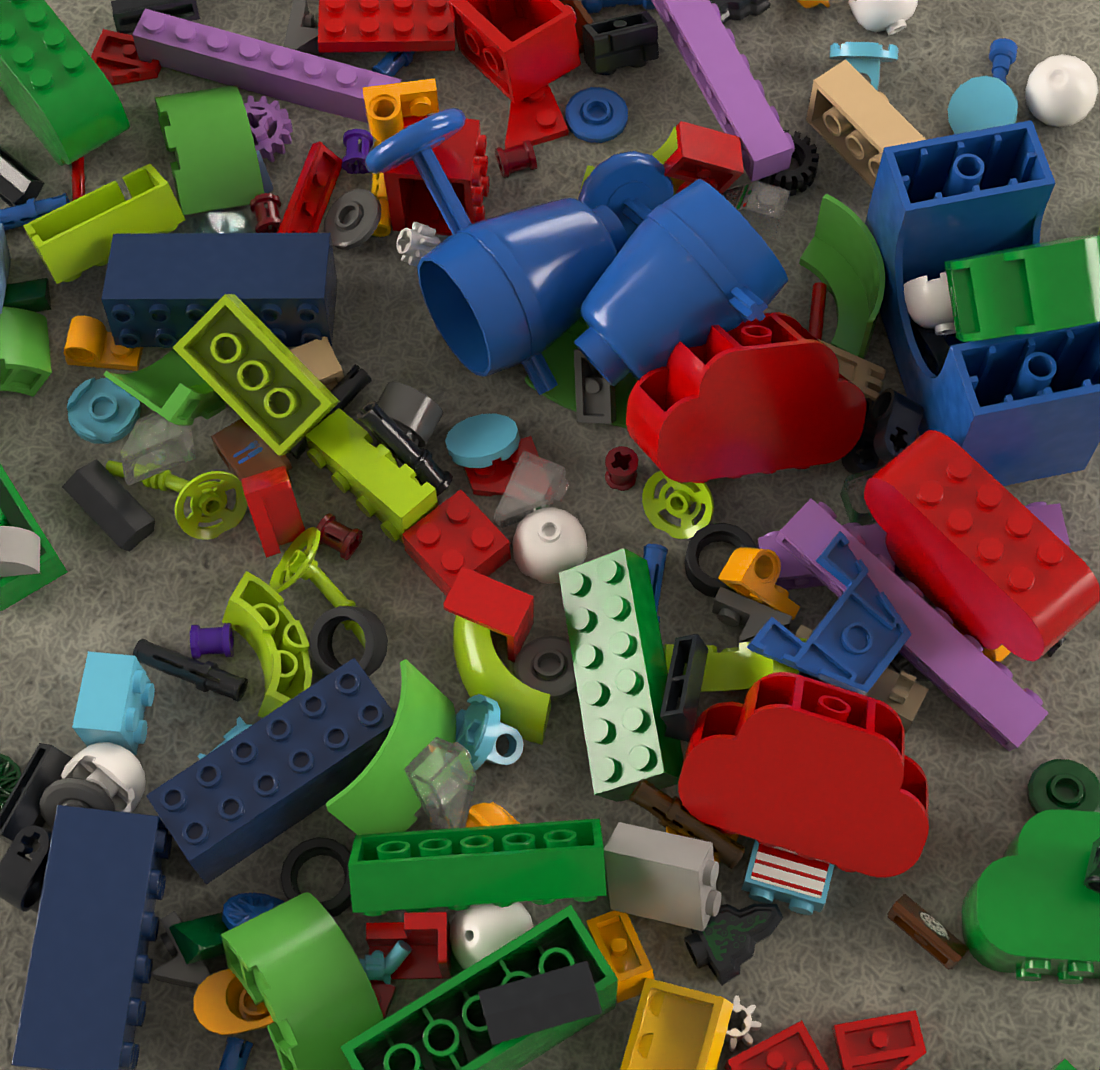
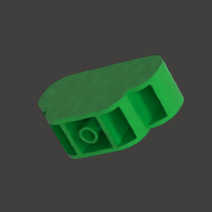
(55, 82)
(1026, 289)
(1032, 904)

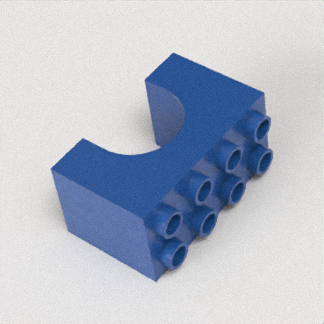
(1009, 401)

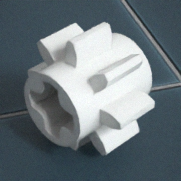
(416, 242)
(734, 1035)

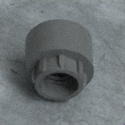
(411, 411)

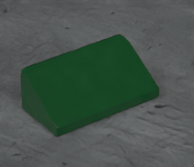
(28, 295)
(200, 937)

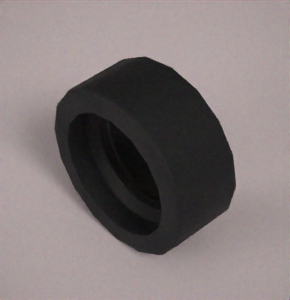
(708, 534)
(323, 631)
(307, 850)

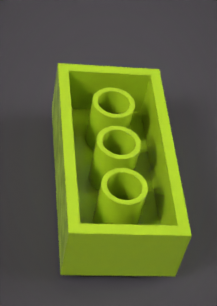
(256, 374)

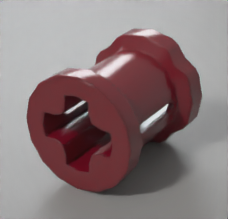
(516, 158)
(261, 213)
(624, 459)
(339, 536)

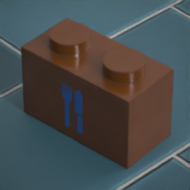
(246, 451)

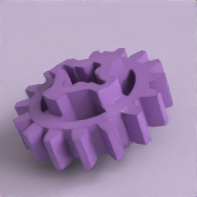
(269, 126)

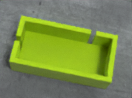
(83, 230)

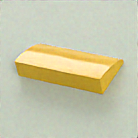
(676, 1029)

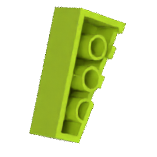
(370, 474)

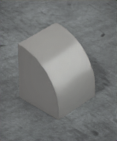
(19, 551)

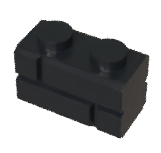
(620, 42)

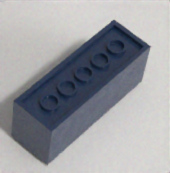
(170, 280)
(274, 771)
(93, 941)

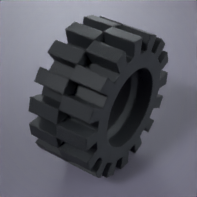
(802, 176)

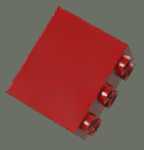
(517, 41)
(466, 169)

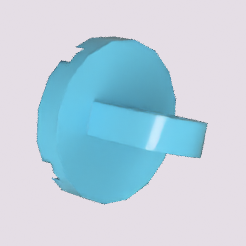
(865, 57)
(479, 730)

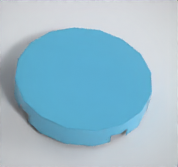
(982, 104)
(112, 415)
(482, 439)

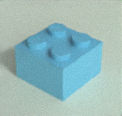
(113, 701)

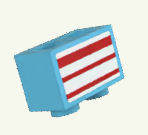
(787, 878)

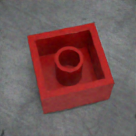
(456, 537)

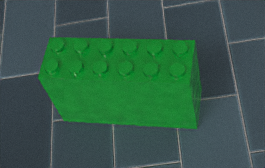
(449, 1025)

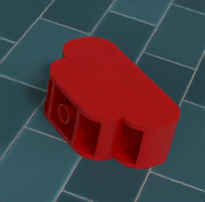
(746, 404)
(978, 549)
(810, 775)

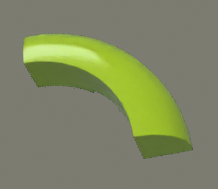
(276, 638)
(733, 667)
(486, 675)

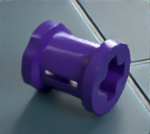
(356, 151)
(212, 640)

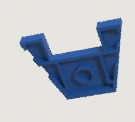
(852, 639)

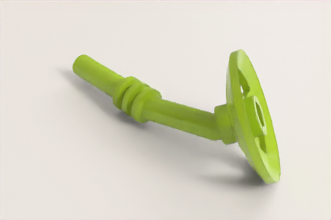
(203, 499)
(677, 505)
(306, 567)

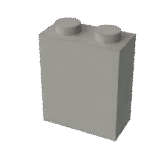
(662, 876)

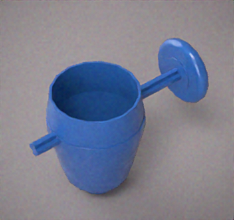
(679, 273)
(508, 280)

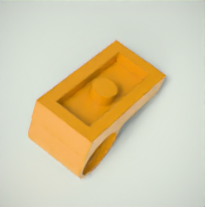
(391, 102)
(93, 346)
(754, 575)
(622, 951)

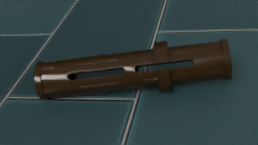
(674, 814)

